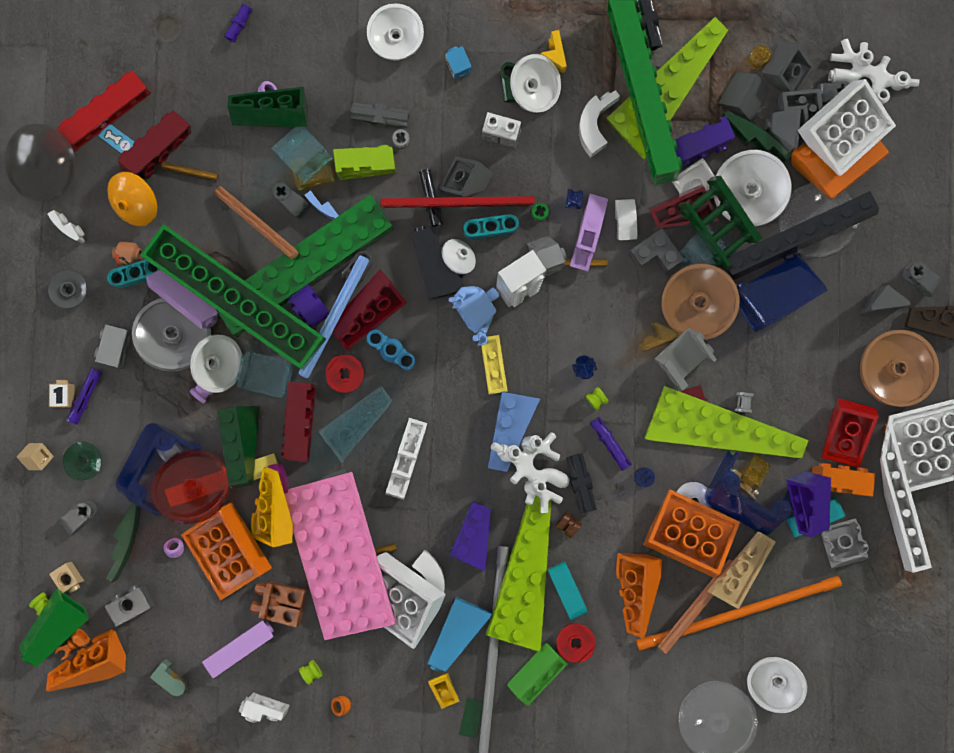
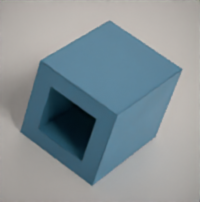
(458, 62)

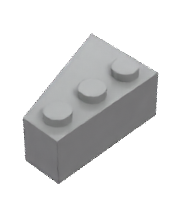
(549, 254)

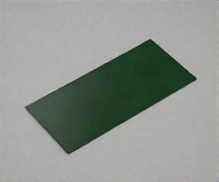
(471, 718)

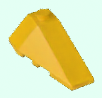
(272, 518)

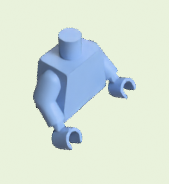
(475, 309)

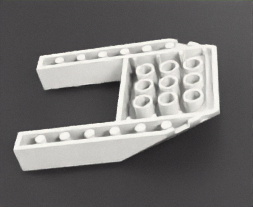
(915, 456)

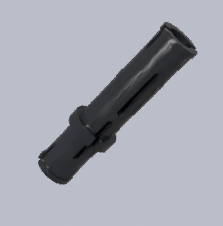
(425, 175)

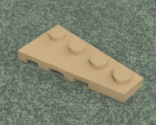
(740, 574)

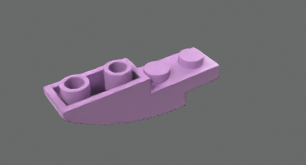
(589, 232)

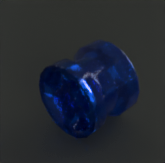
(574, 199)
(640, 477)

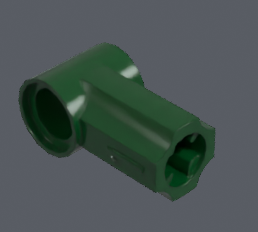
(505, 80)

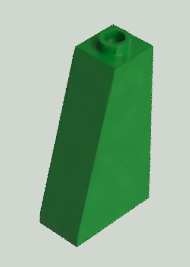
(52, 627)

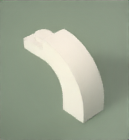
(588, 130)
(430, 569)

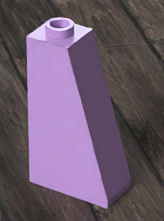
(183, 300)
(238, 648)

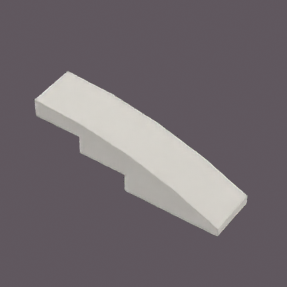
(406, 458)

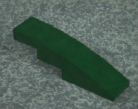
(748, 132)
(126, 535)

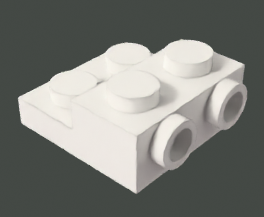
(258, 706)

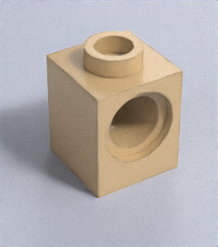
(58, 577)

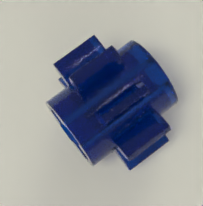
(584, 367)

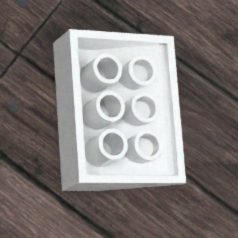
(847, 126)
(411, 600)

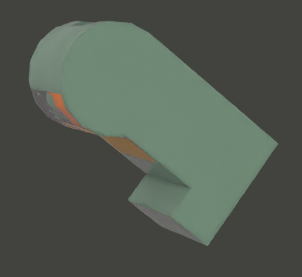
(169, 680)

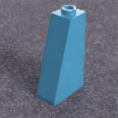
(458, 630)

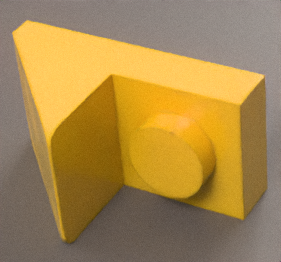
(556, 54)
(444, 690)

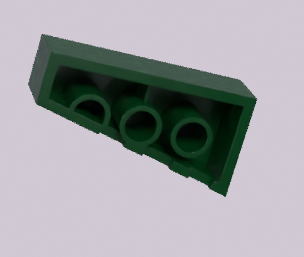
(269, 108)

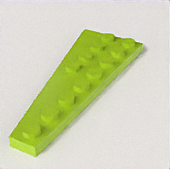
(675, 79)
(699, 423)
(521, 597)

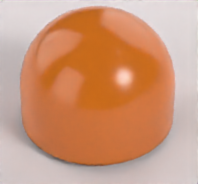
(345, 705)

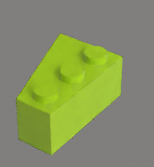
(364, 162)

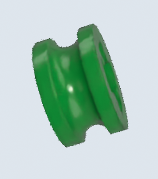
(545, 213)

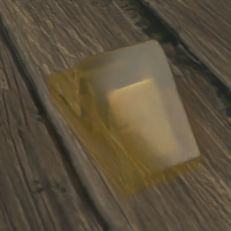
(663, 335)
(754, 472)

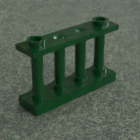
(738, 218)

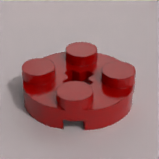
(334, 378)
(575, 653)

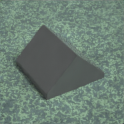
(744, 95)
(884, 300)

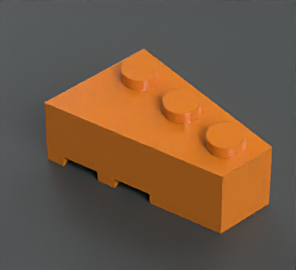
(846, 480)

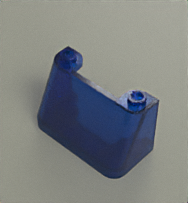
(779, 292)

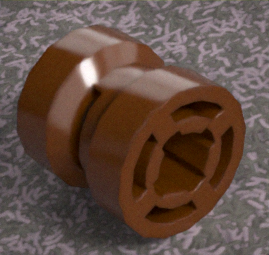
(568, 525)

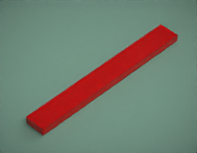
(456, 202)

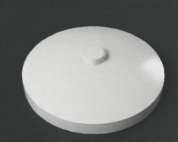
(758, 184)

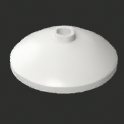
(394, 20)
(543, 80)
(224, 365)
(775, 694)

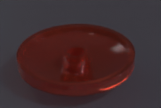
(190, 487)

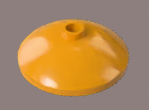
(132, 199)

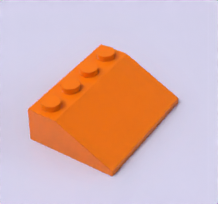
(824, 178)
(692, 533)
(226, 551)

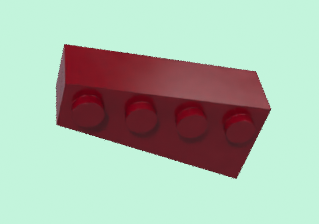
(155, 145)
(368, 310)
(299, 421)

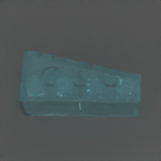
(349, 427)

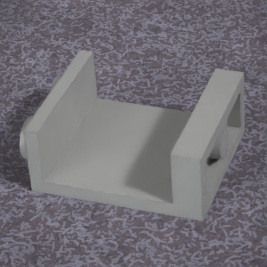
(684, 355)

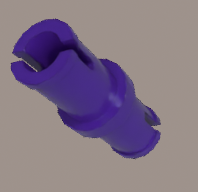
(238, 23)

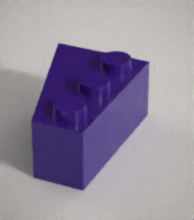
(705, 141)
(810, 502)
(473, 537)

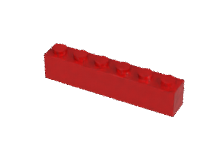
(103, 110)

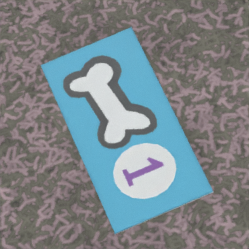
(116, 139)

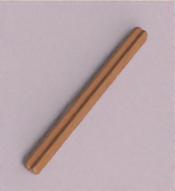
(256, 222)
(690, 615)

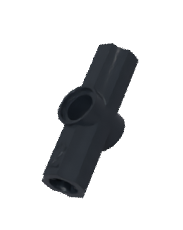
(650, 24)
(581, 483)

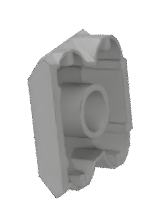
(844, 544)

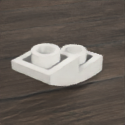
(626, 219)
(69, 229)

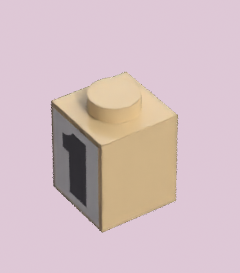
(61, 394)

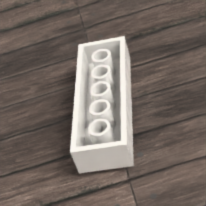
(520, 279)

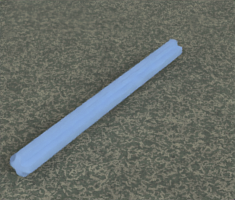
(337, 309)

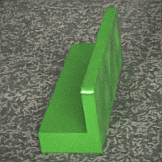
(537, 674)

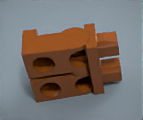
(274, 600)

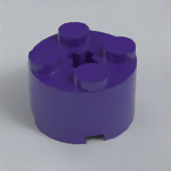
(308, 306)

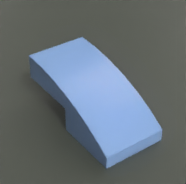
(326, 209)

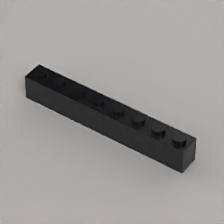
(802, 235)

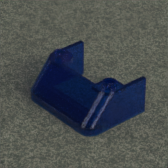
(152, 438)
(724, 497)

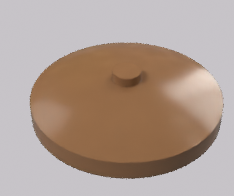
(700, 299)
(899, 368)

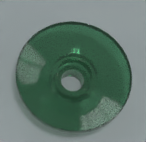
(73, 461)

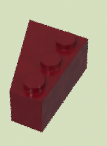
(668, 212)

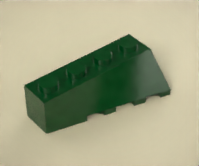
(238, 437)

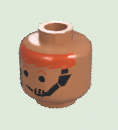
(126, 253)

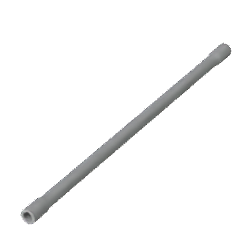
(501, 561)

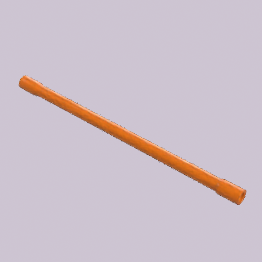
(824, 585)

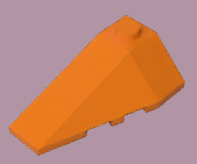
(639, 585)
(97, 662)

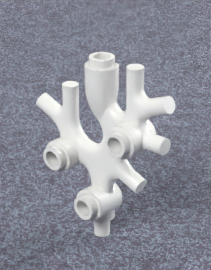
(862, 68)
(536, 478)

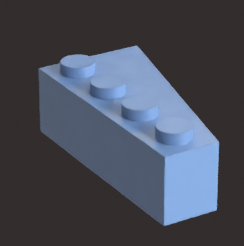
(512, 421)

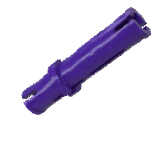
(75, 415)
(612, 446)

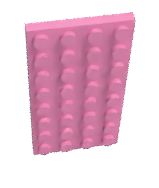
(339, 557)

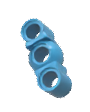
(382, 346)

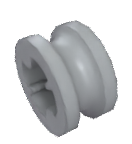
(395, 139)

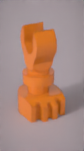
(78, 638)

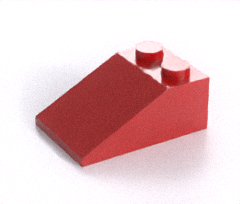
(849, 432)

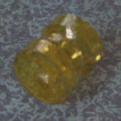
(757, 60)

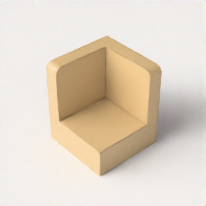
(35, 456)

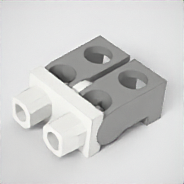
(503, 127)

